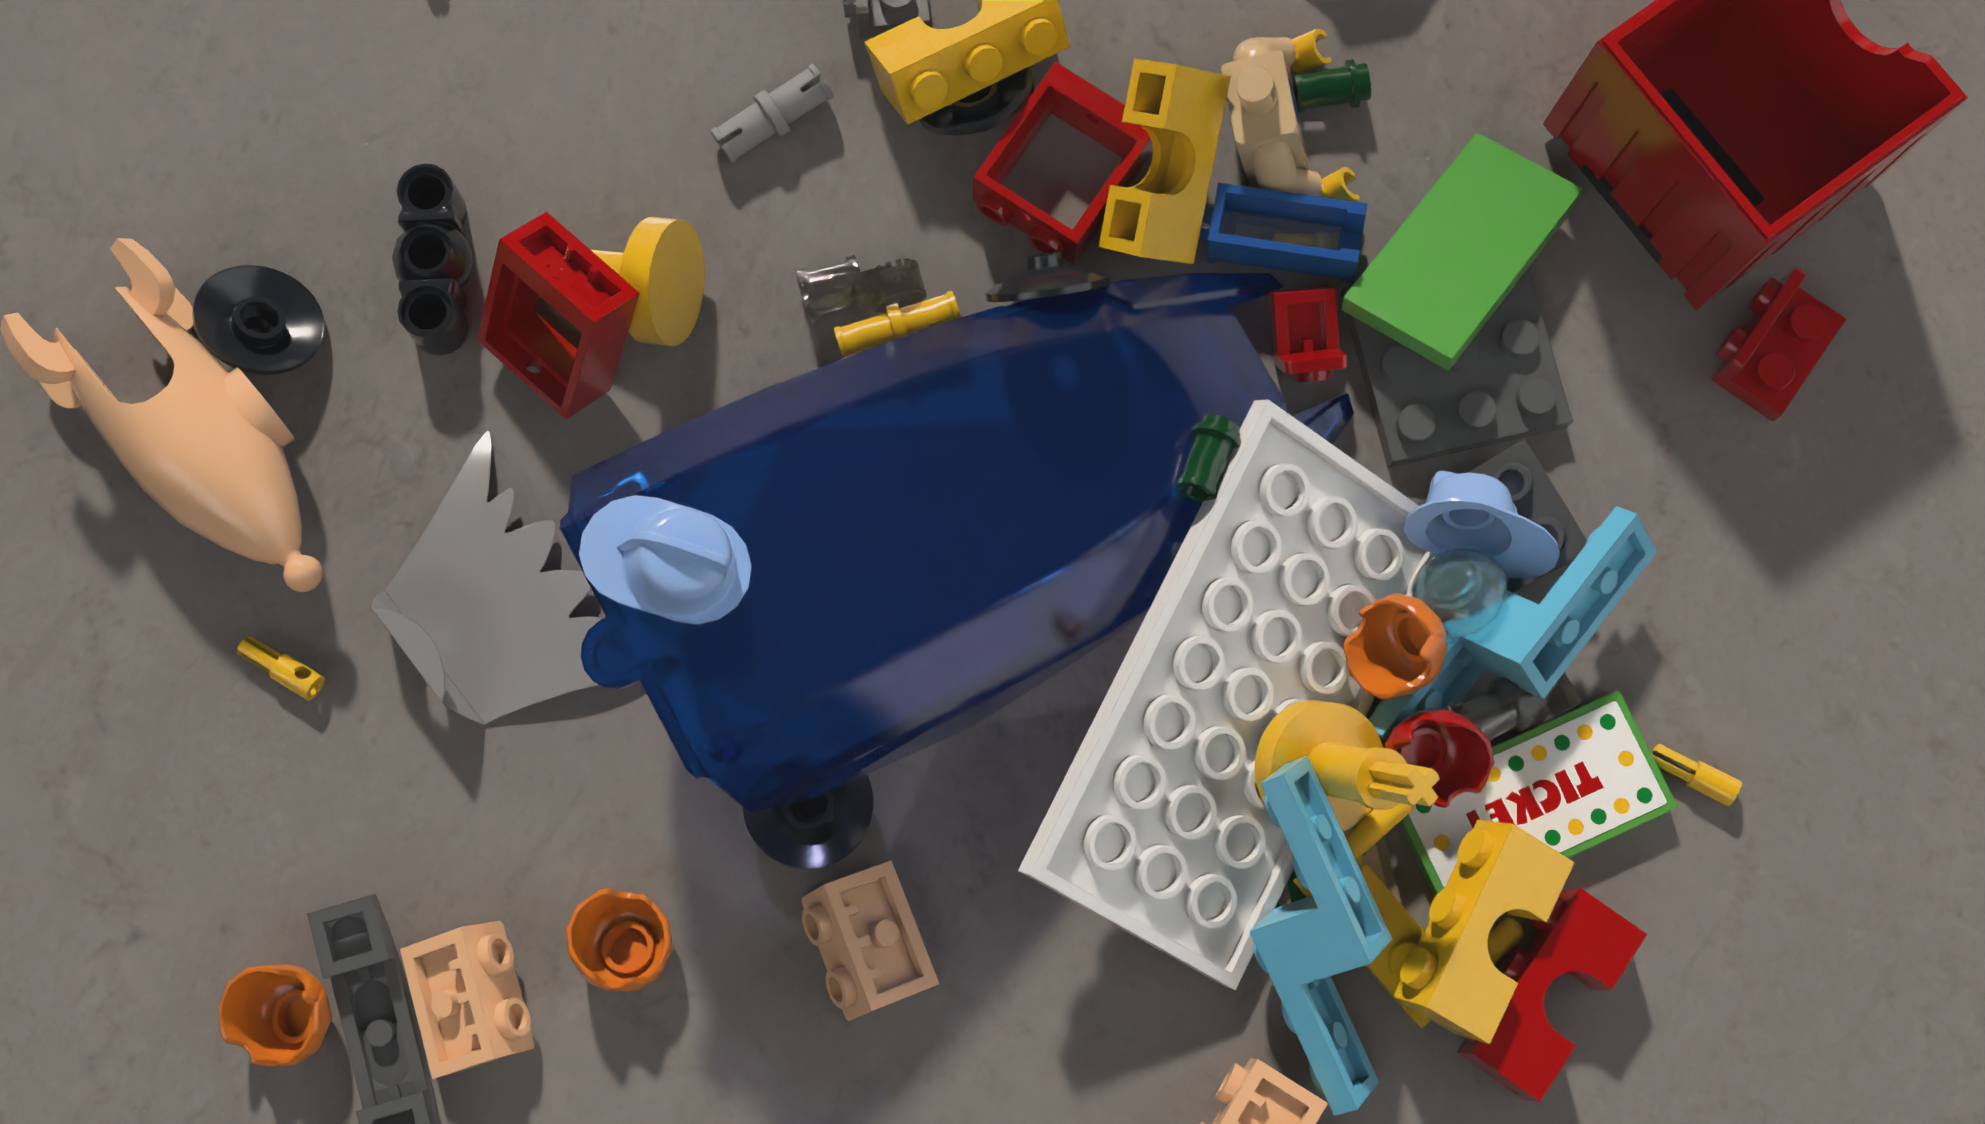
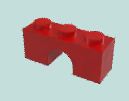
(1577, 940)

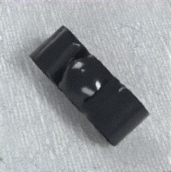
(426, 233)

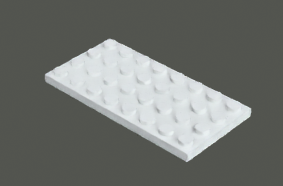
(1253, 616)

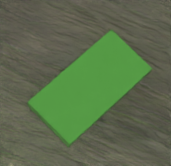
(1461, 250)

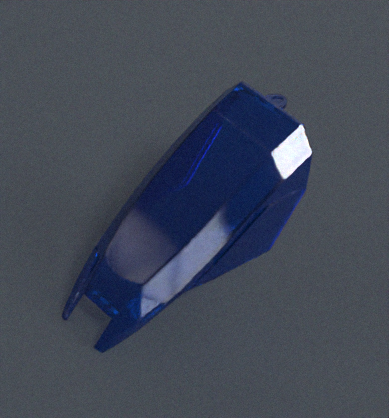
(929, 525)

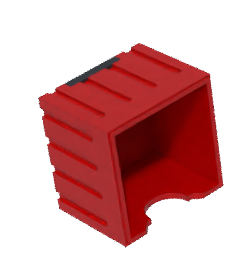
(1741, 126)

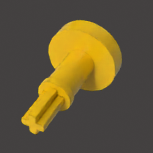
(669, 272)
(1346, 758)

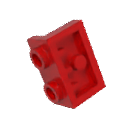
(1778, 346)

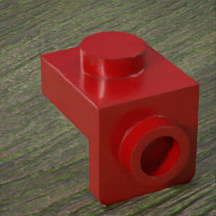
(1306, 332)

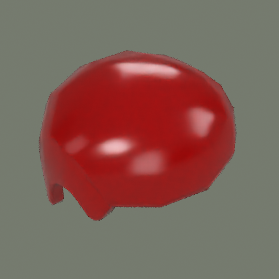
(1448, 746)

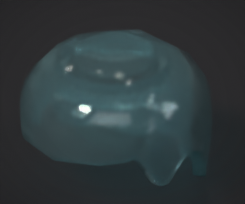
(1462, 590)

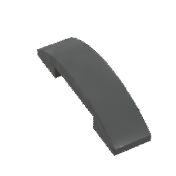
(374, 1012)

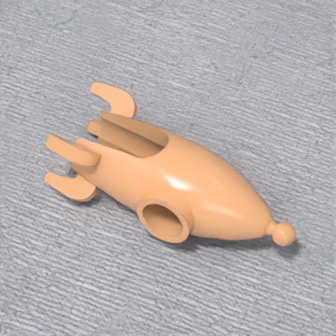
(197, 447)

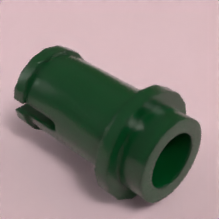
(1332, 86)
(1208, 457)

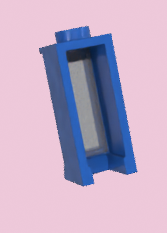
(1284, 231)

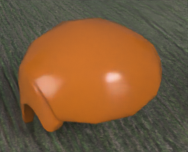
(1396, 647)
(619, 940)
(275, 1014)

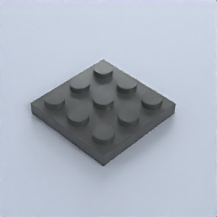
(1493, 393)

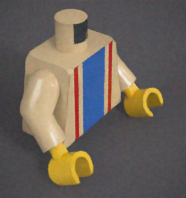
(1268, 118)

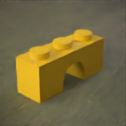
(932, 67)
(1183, 119)
(1451, 968)

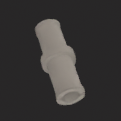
(772, 113)

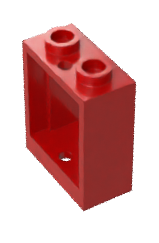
(1090, 113)
(578, 284)

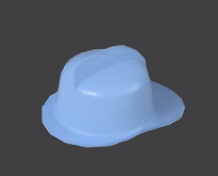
(1480, 516)
(665, 559)

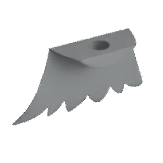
(478, 608)

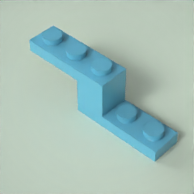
(1533, 640)
(1320, 935)

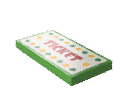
(1559, 782)

